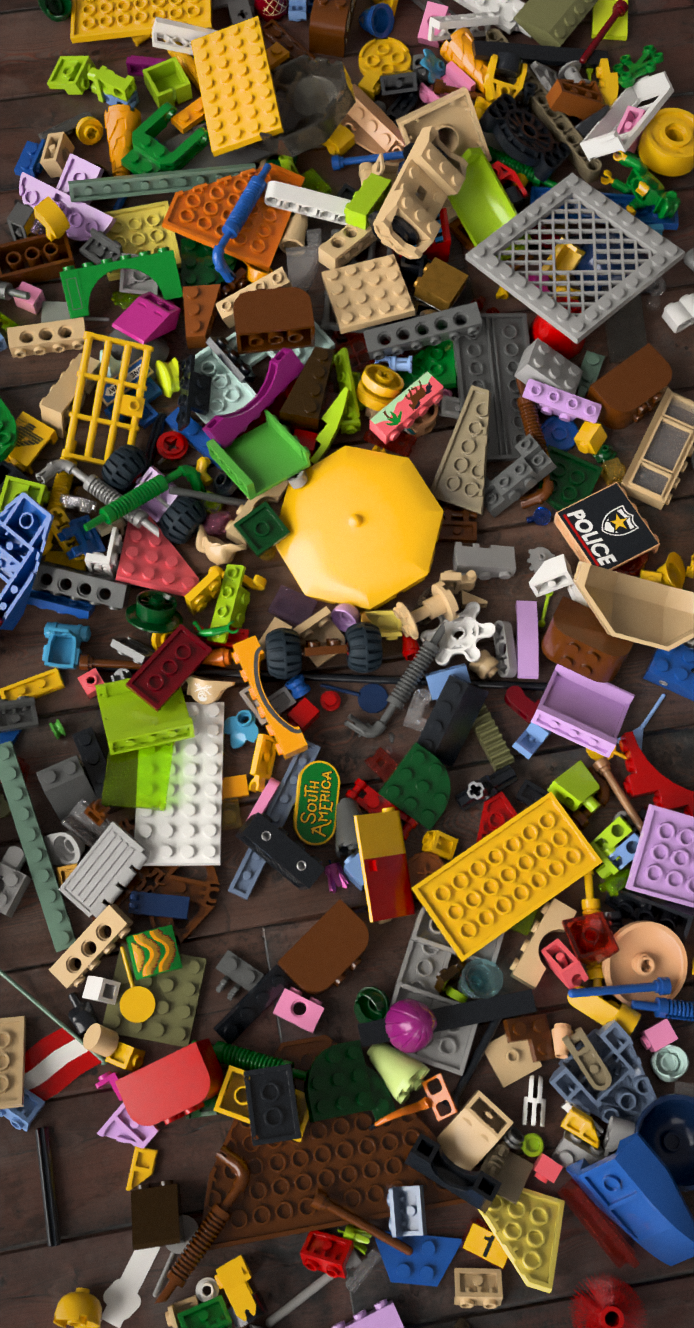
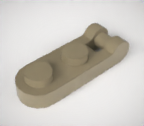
(588, 1060)

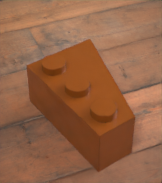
(575, 98)
(200, 313)

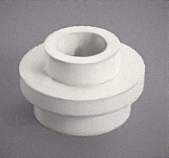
(207, 1281)

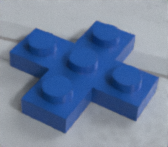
(149, 414)

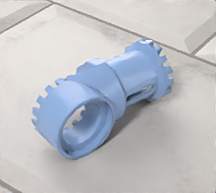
(397, 363)

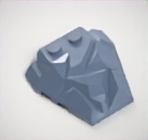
(629, 1089)

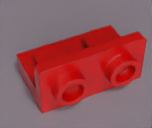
(326, 1253)

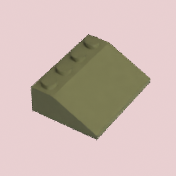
(552, 20)

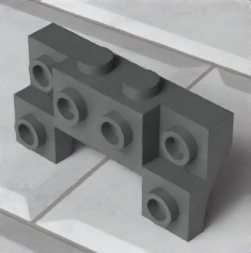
(518, 477)

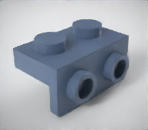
(407, 1211)

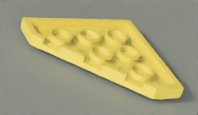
(529, 1234)

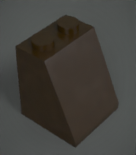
(156, 1216)

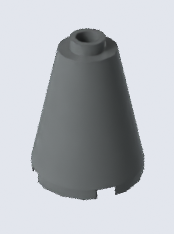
(346, 837)

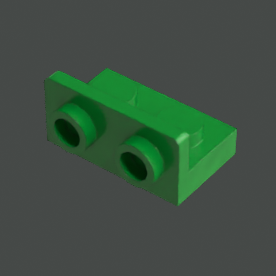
(206, 1315)

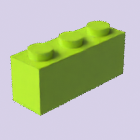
(367, 200)

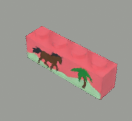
(406, 408)

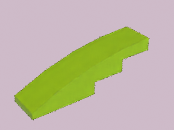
(333, 418)

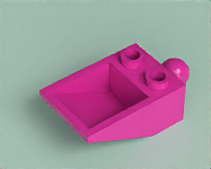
(148, 318)

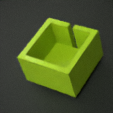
(167, 82)

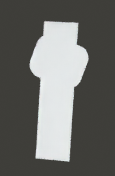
(122, 1294)

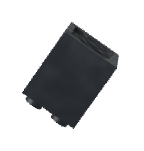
(272, 1104)

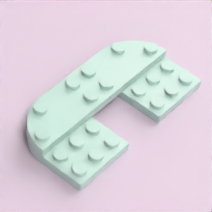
(226, 390)

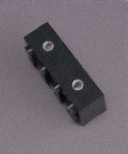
(280, 851)

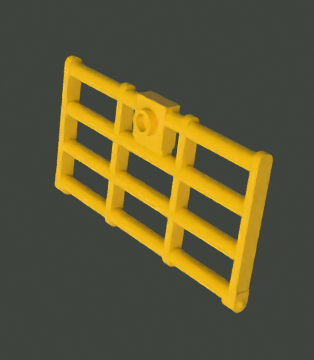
(123, 404)

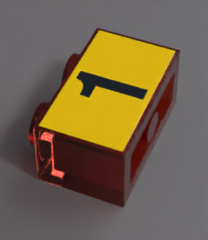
(483, 1244)

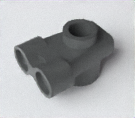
(423, 72)

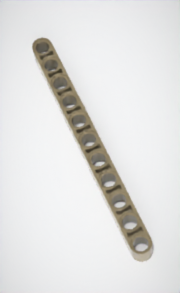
(556, 122)

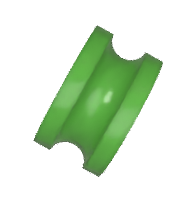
(57, 729)

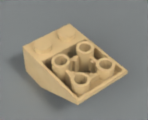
(473, 1131)

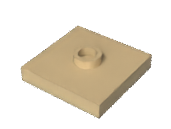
(510, 1060)

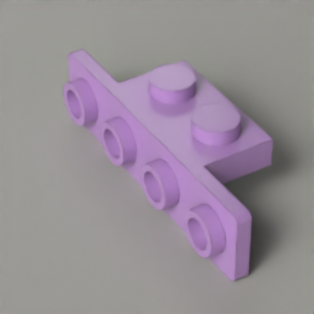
(560, 402)

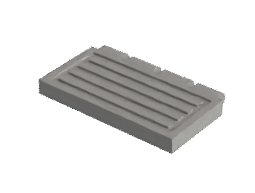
(103, 869)

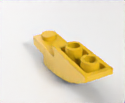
(608, 82)

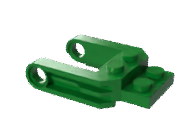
(152, 156)

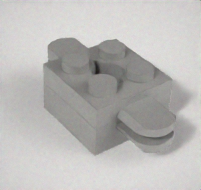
(12, 881)

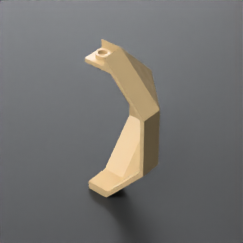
(637, 607)

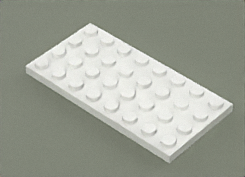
(193, 815)

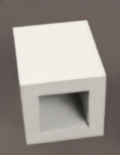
(101, 990)

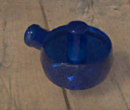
(541, 516)

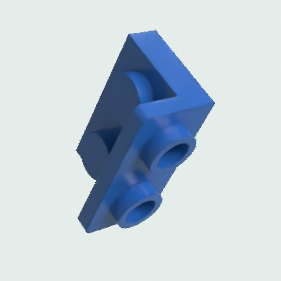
(30, 159)

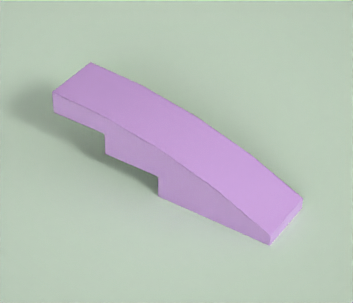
(527, 640)

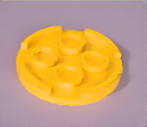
(384, 56)

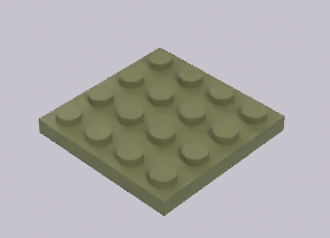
(175, 999)

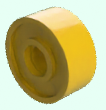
(668, 142)

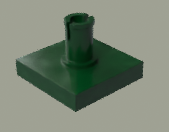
(261, 529)

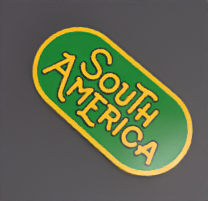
(316, 803)

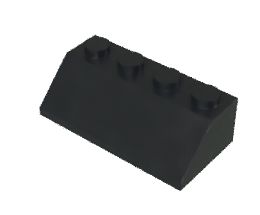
(452, 719)

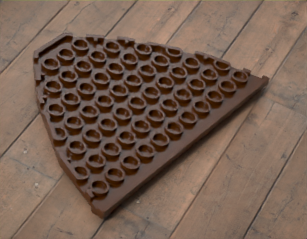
(333, 1156)

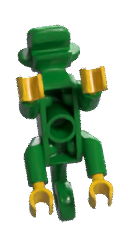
(644, 186)

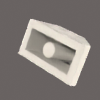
(551, 576)

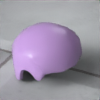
(345, 615)

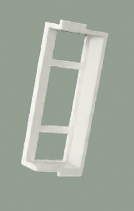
(604, 137)

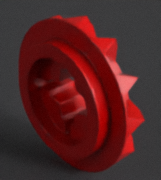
(169, 438)

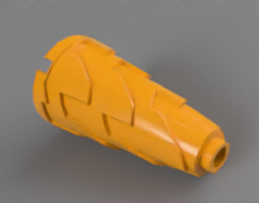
(461, 53)
(120, 124)

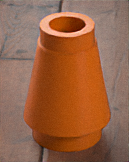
(219, 657)

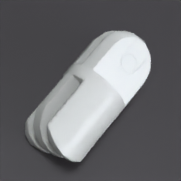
(534, 1100)

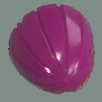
(410, 1025)

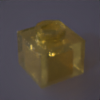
(613, 471)

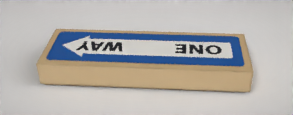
(132, 376)

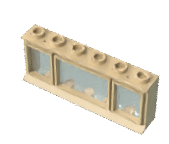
(662, 452)

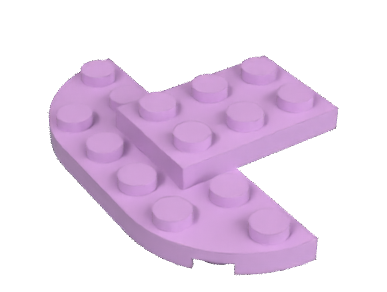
(79, 214)

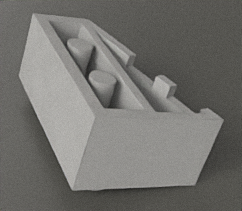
(486, 562)

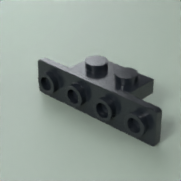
(194, 393)

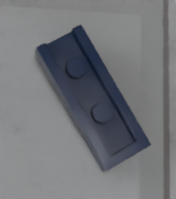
(159, 905)

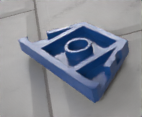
(426, 1264)

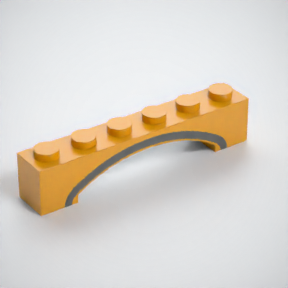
(288, 738)

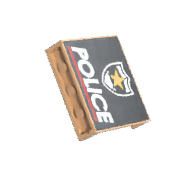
(606, 529)

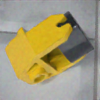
(508, 66)
(245, 1304)

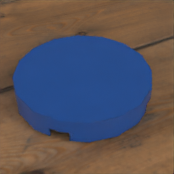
(559, 433)

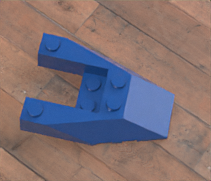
(22, 543)

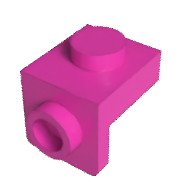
(107, 1078)

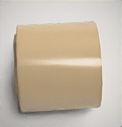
(100, 1040)

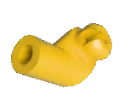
(201, 466)

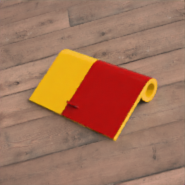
(384, 865)

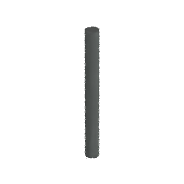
(206, 496)

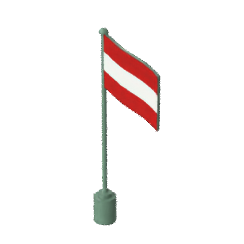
(55, 1058)

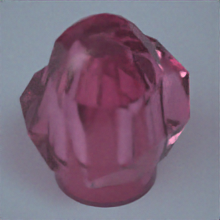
(216, 522)

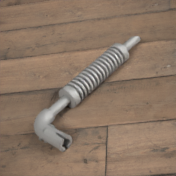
(97, 488)

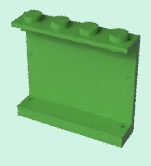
(261, 457)

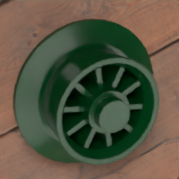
(154, 612)

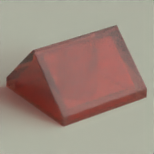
(590, 938)

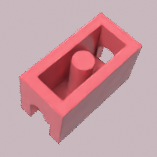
(567, 968)

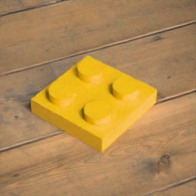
(203, 592)

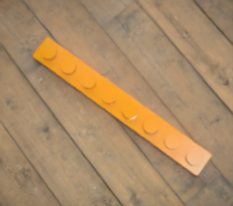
(195, 113)

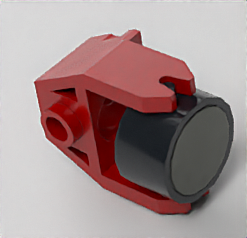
(505, 175)

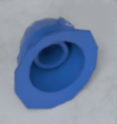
(377, 20)

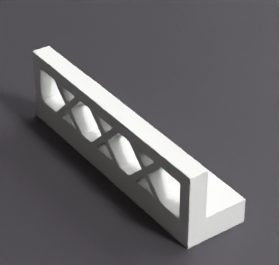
(460, 21)
(174, 32)

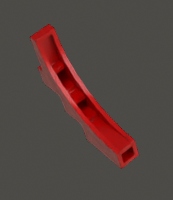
(647, 780)

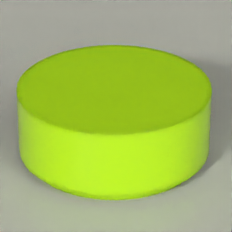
(455, 994)
(532, 1145)

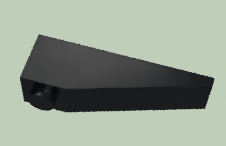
(650, 908)

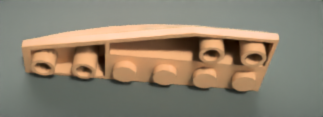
(372, 126)

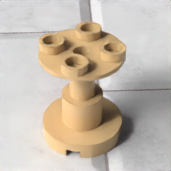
(439, 604)

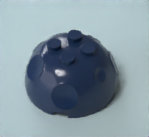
(586, 262)
(669, 1130)

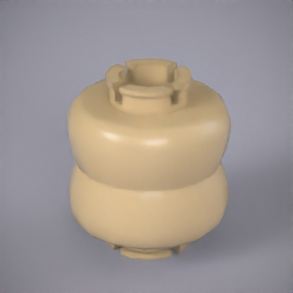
(485, 666)

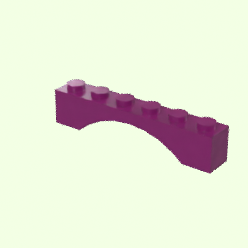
(282, 370)

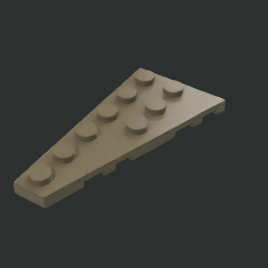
(463, 466)

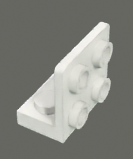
(102, 564)

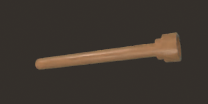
(603, 767)

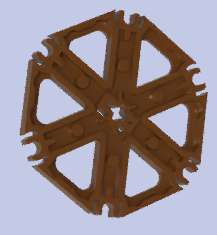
(171, 885)

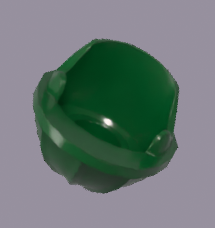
(56, 9)
(371, 1004)

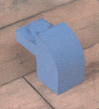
(297, 10)
(531, 740)

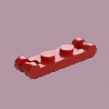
(375, 803)

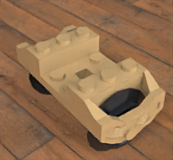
(418, 195)

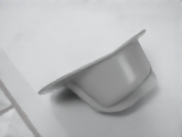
(64, 848)

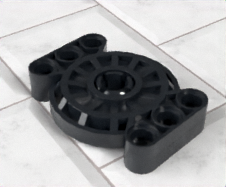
(524, 137)

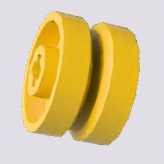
(378, 386)

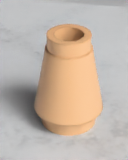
(558, 1032)

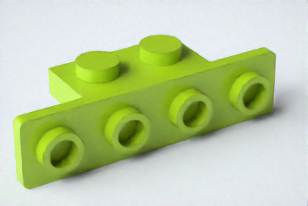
(350, 380)
(231, 602)

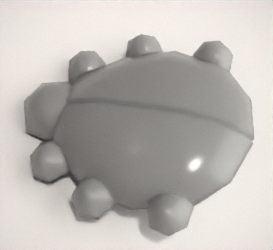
(538, 557)

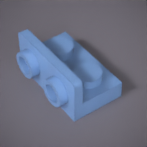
(23, 1116)

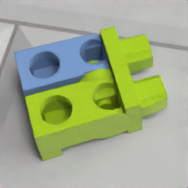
(113, 88)
(609, 851)

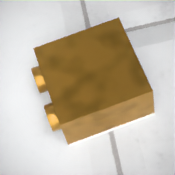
(440, 285)

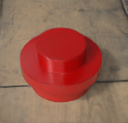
(330, 701)

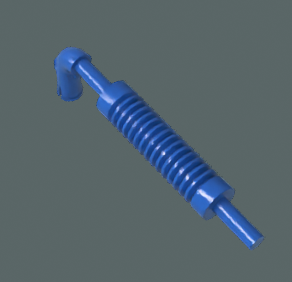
(237, 219)
(667, 1008)

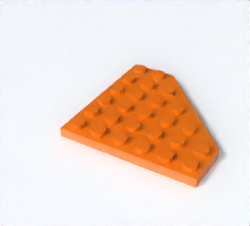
(206, 207)

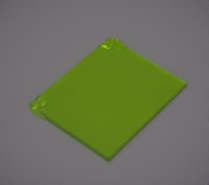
(139, 778)

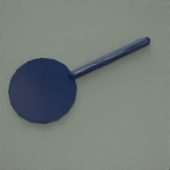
(370, 697)

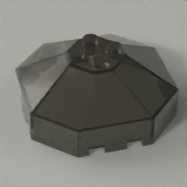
(311, 104)

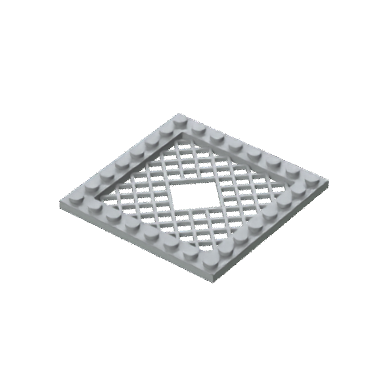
(575, 325)

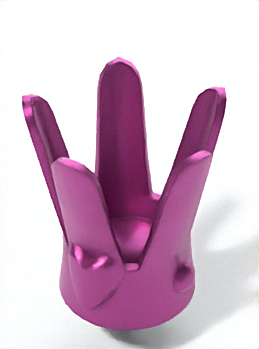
(335, 875)

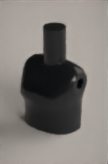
(82, 1014)

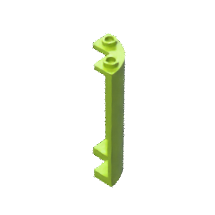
(483, 201)

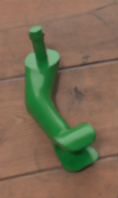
(214, 631)

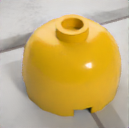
(78, 1310)

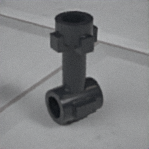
(529, 90)

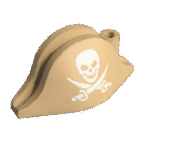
(206, 690)

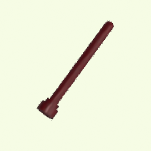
(619, 10)

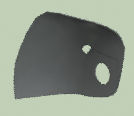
(160, 352)

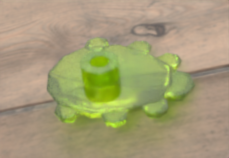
(123, 299)

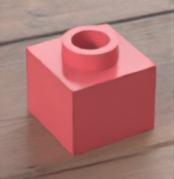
(90, 689)
(546, 1169)

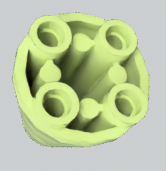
(397, 1070)

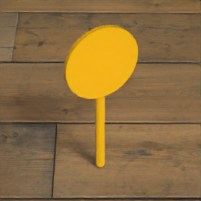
(137, 1002)

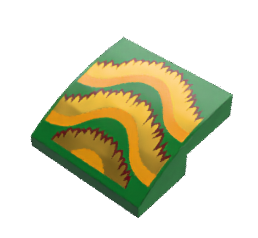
(154, 952)

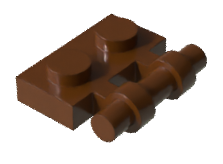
(458, 531)

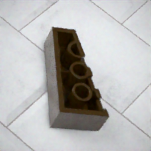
(308, 395)

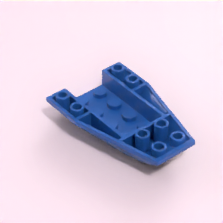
(640, 1198)

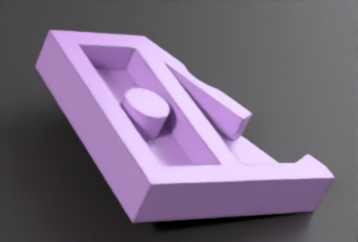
(125, 1130)

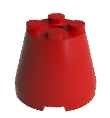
(554, 338)

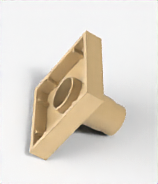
(453, 114)

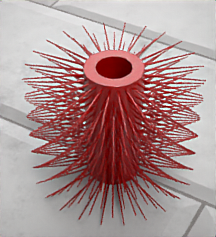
(606, 1303)

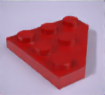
(495, 813)

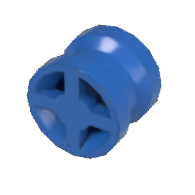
(298, 686)

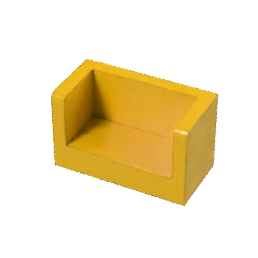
(566, 258)

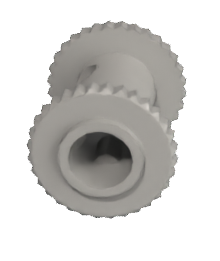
(571, 71)

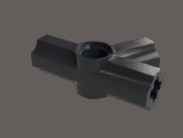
(485, 788)

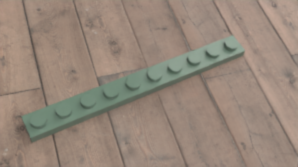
(150, 182)
(35, 849)

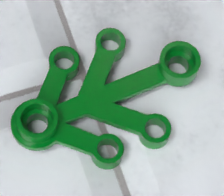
(638, 69)

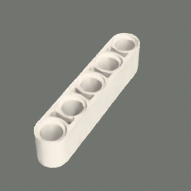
(305, 202)

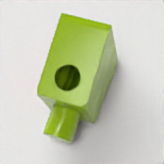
(576, 788)

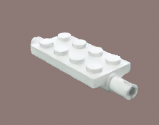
(503, 8)

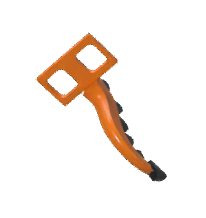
(425, 1103)

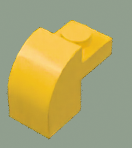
(51, 218)

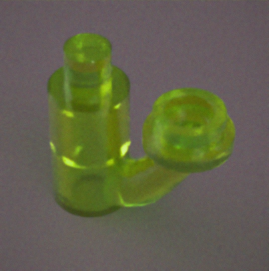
(615, 883)

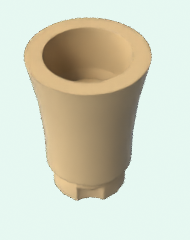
(295, 232)

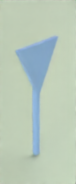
(638, 732)

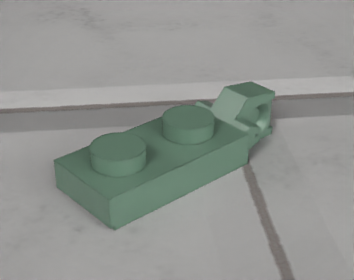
(591, 367)

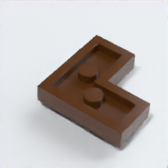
(536, 1031)

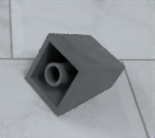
(66, 785)

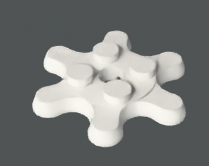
(467, 642)

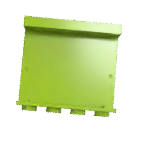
(136, 725)

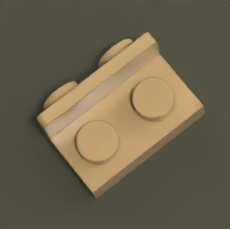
(478, 1287)

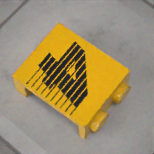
(31, 441)

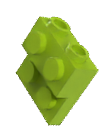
(71, 74)
(15, 486)

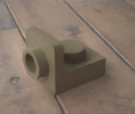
(105, 529)

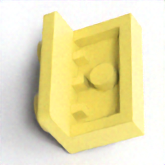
(386, 622)

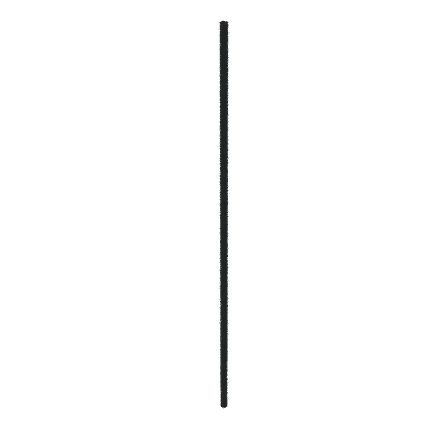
(352, 678)

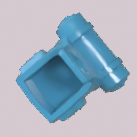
(64, 644)

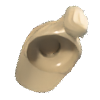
(216, 549)

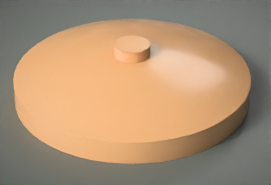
(645, 954)

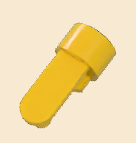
(606, 1011)

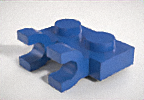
(88, 541)

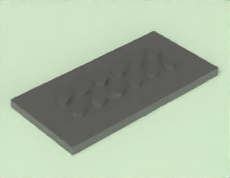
(490, 363)

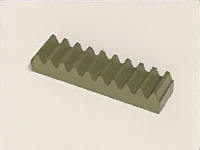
(491, 740)

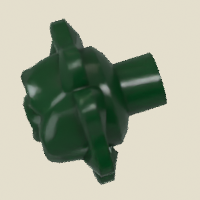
(605, 453)

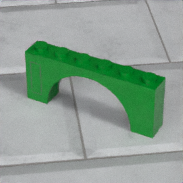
(81, 281)

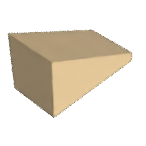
(467, 598)

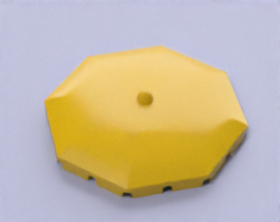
(360, 528)

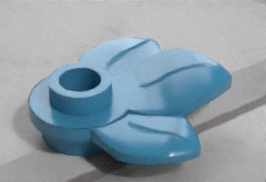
(433, 64)
(240, 731)

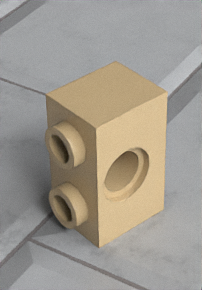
(56, 153)

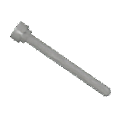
(354, 1261)

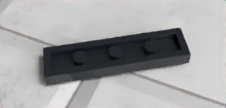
(252, 1004)

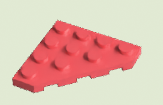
(153, 562)

